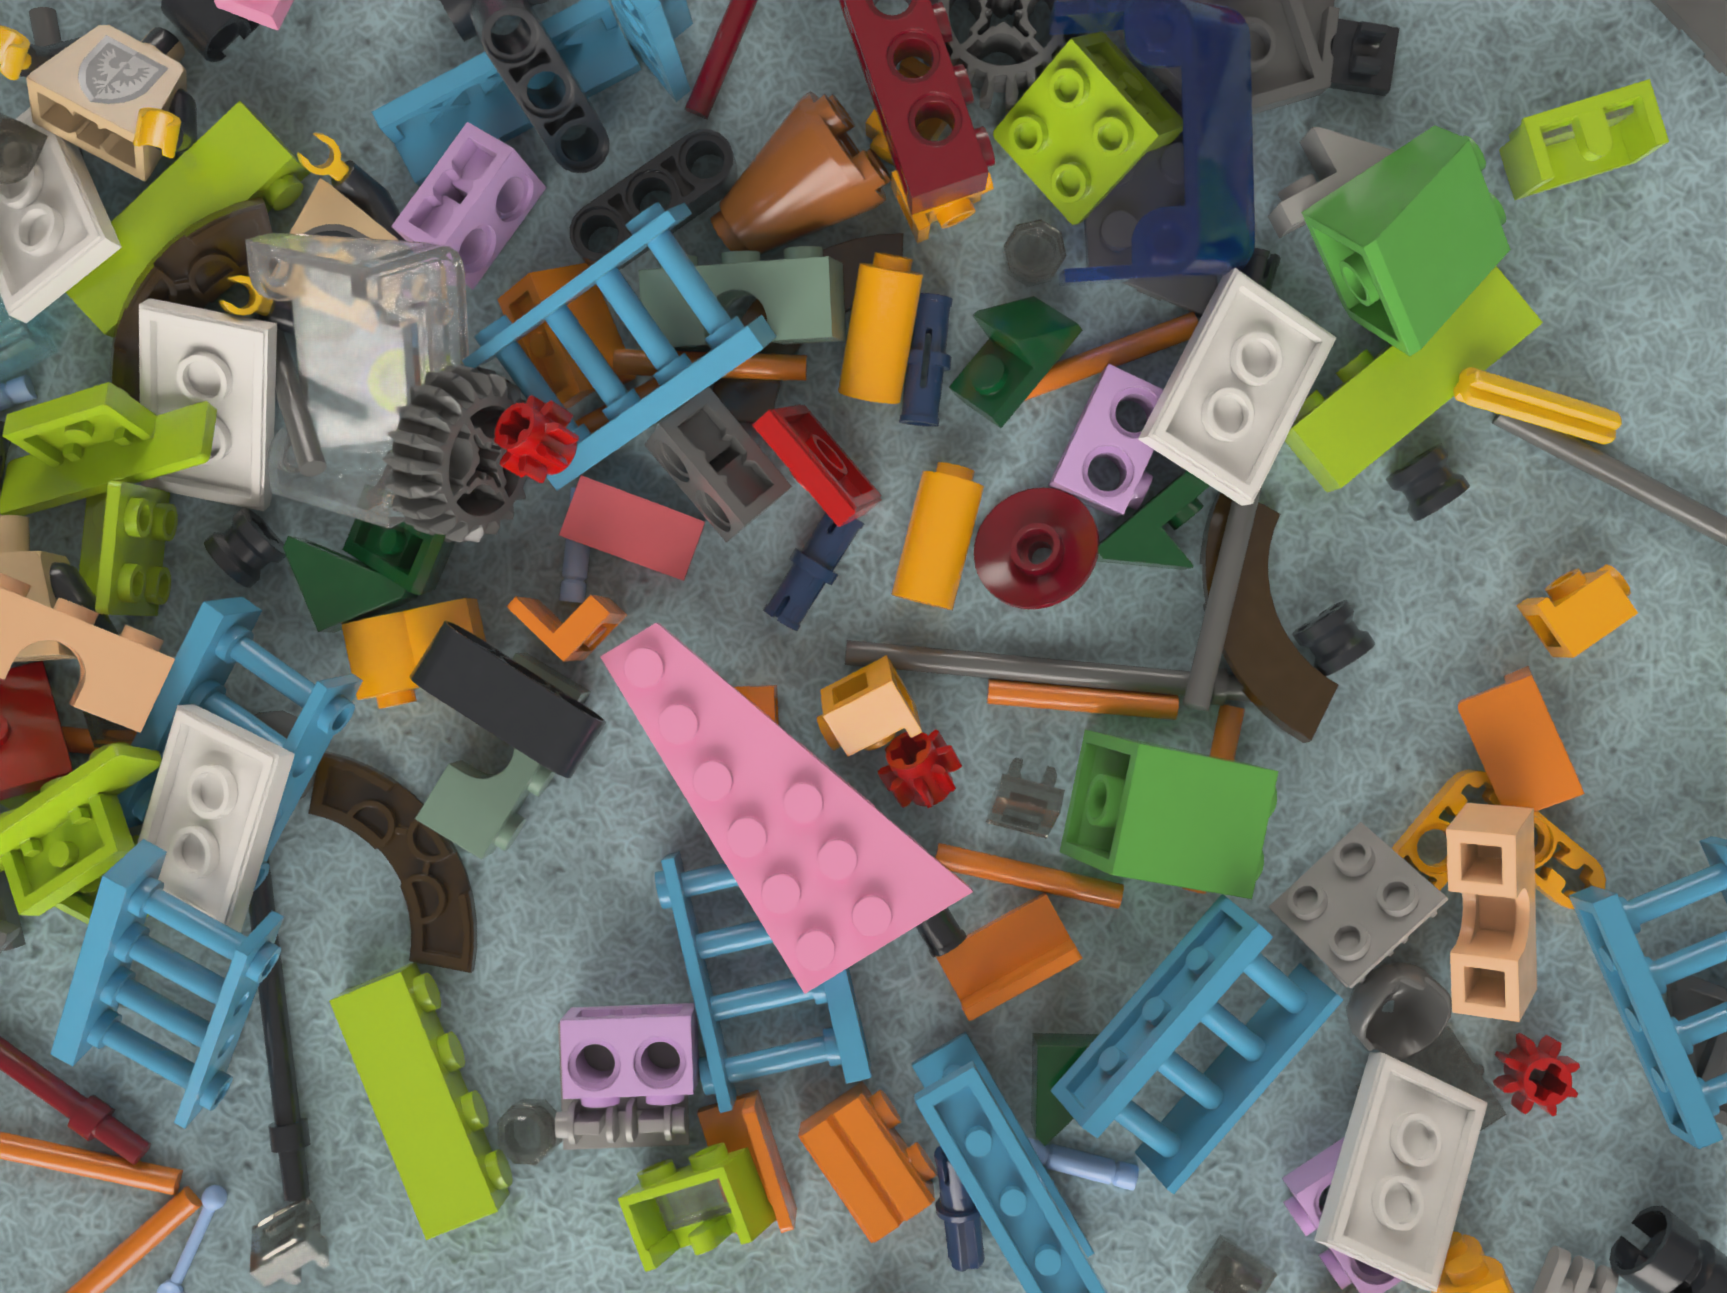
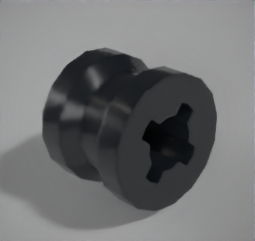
(1428, 482)
(245, 547)
(1334, 638)

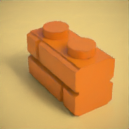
(869, 1161)

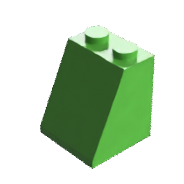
(1411, 237)
(1169, 815)

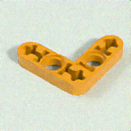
(1452, 800)

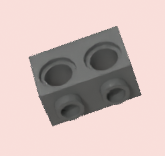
(717, 464)

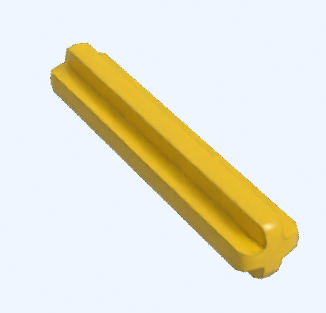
(1537, 406)

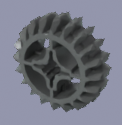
(1016, 42)
(447, 457)

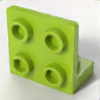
(1086, 124)
(126, 548)

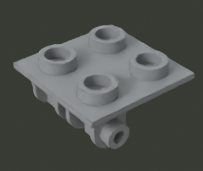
(1357, 905)
(629, 1122)

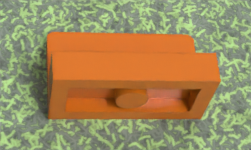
(543, 345)
(579, 633)
(1520, 744)
(1009, 956)
(749, 1127)

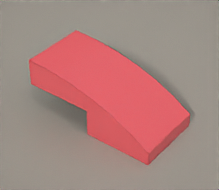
(632, 528)

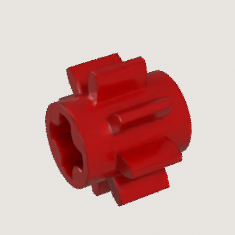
(536, 439)
(919, 769)
(1520, 1063)

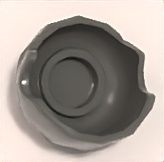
(1417, 1016)

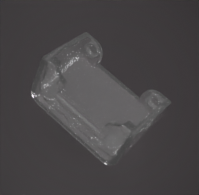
(365, 331)

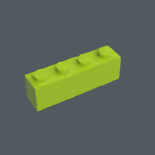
(224, 167)
(1396, 392)
(422, 1099)

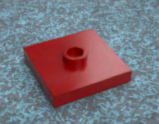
(818, 463)
(30, 732)

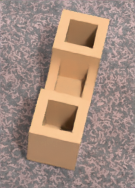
(116, 672)
(1496, 947)

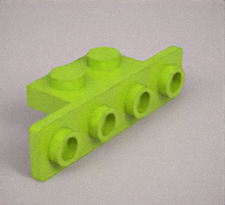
(96, 439)
(71, 828)

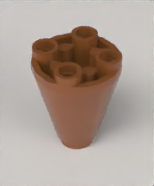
(801, 180)

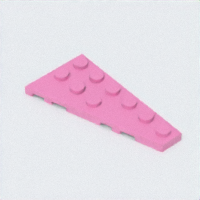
(798, 838)

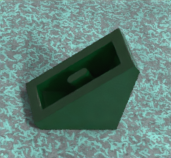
(340, 587)
(1051, 1059)

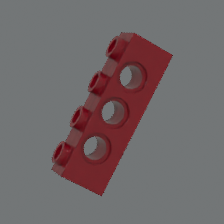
(927, 169)

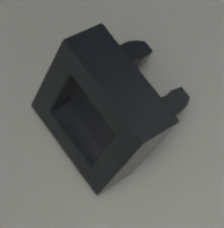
(1363, 57)

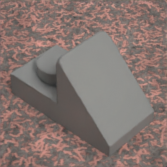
(1336, 161)

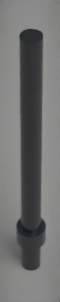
(289, 1131)

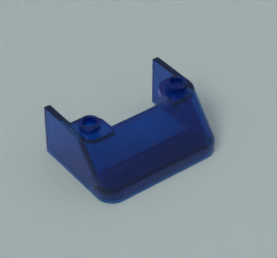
(1214, 55)

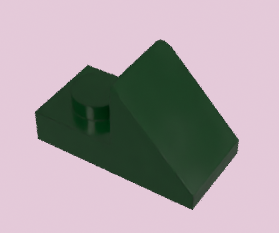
(1020, 351)
(1142, 538)
(400, 554)

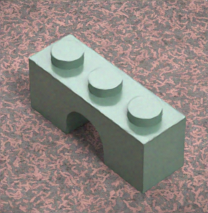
(798, 294)
(483, 808)

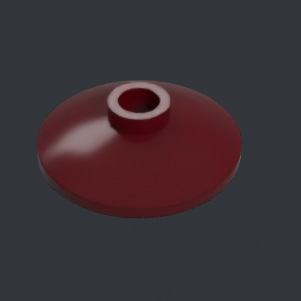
(1019, 528)

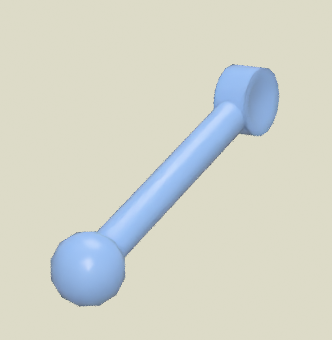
(212, 1198)

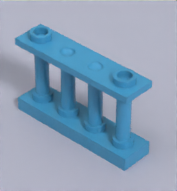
(676, 374)
(198, 675)
(104, 980)
(1639, 982)
(1164, 1013)
(840, 1044)
(1003, 1171)

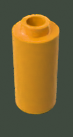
(880, 329)
(938, 536)

